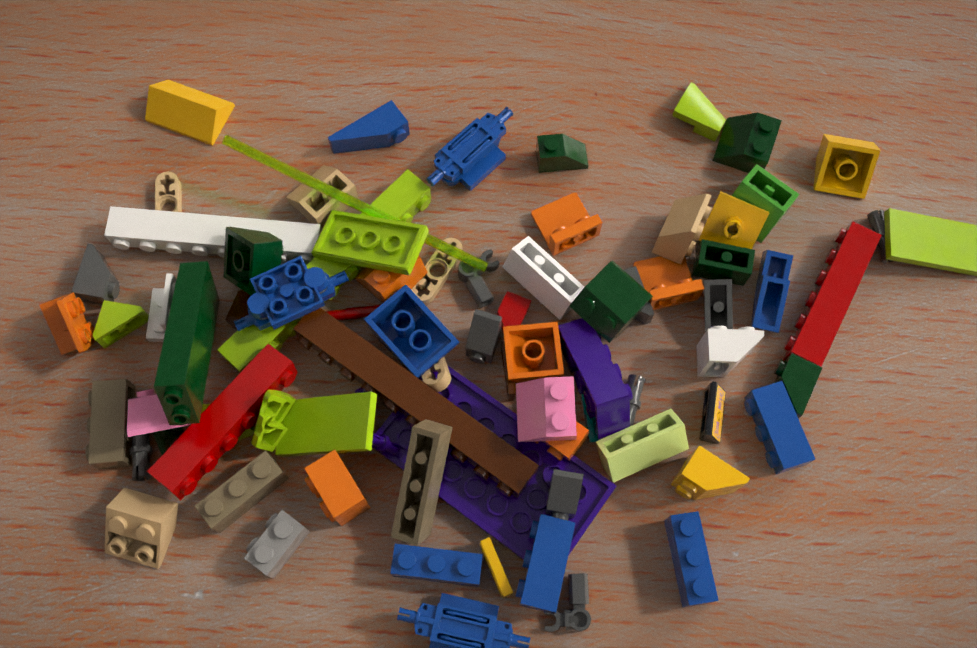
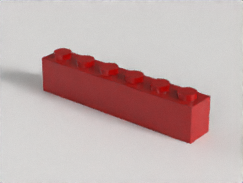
(834, 293)
(222, 423)

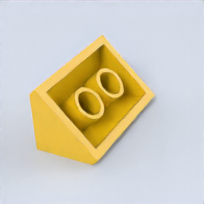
(187, 111)

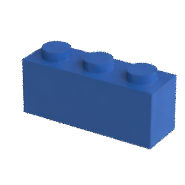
(778, 428)
(690, 559)
(545, 563)
(436, 565)

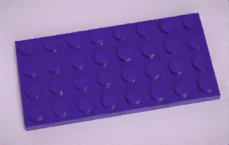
(478, 499)

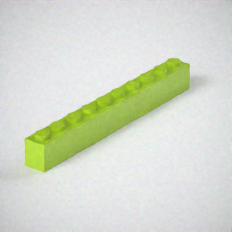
(401, 199)

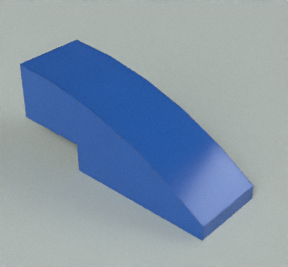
(771, 290)

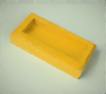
(495, 568)

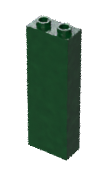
(187, 344)

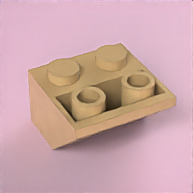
(316, 205)
(682, 227)
(139, 527)

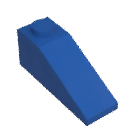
(375, 130)

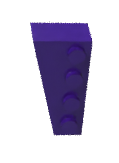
(596, 377)

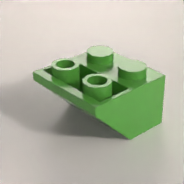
(767, 193)

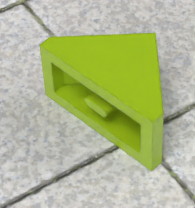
(117, 321)

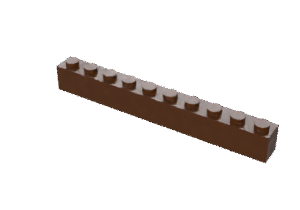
(415, 400)

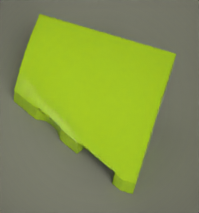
(699, 112)
(269, 426)

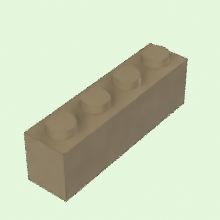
(421, 481)

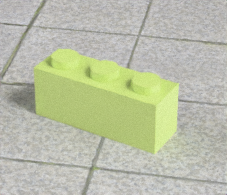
(642, 445)

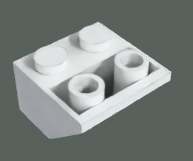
(724, 349)

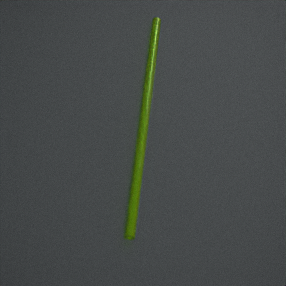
(346, 198)

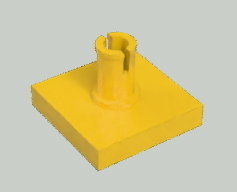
(734, 222)

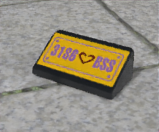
(712, 413)

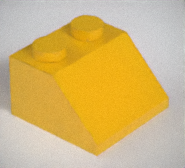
(845, 166)
(707, 476)

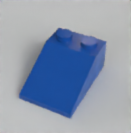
(411, 331)

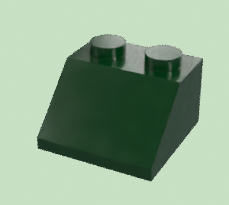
(747, 141)
(249, 255)
(610, 301)

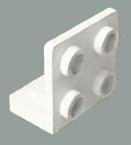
(160, 309)

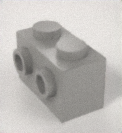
(276, 544)

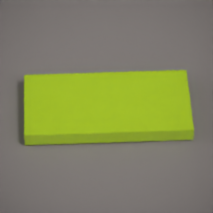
(930, 241)
(370, 242)
(329, 424)

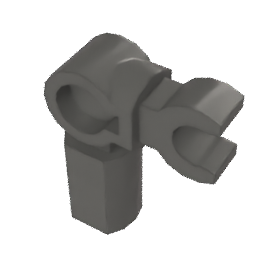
(475, 282)
(576, 618)

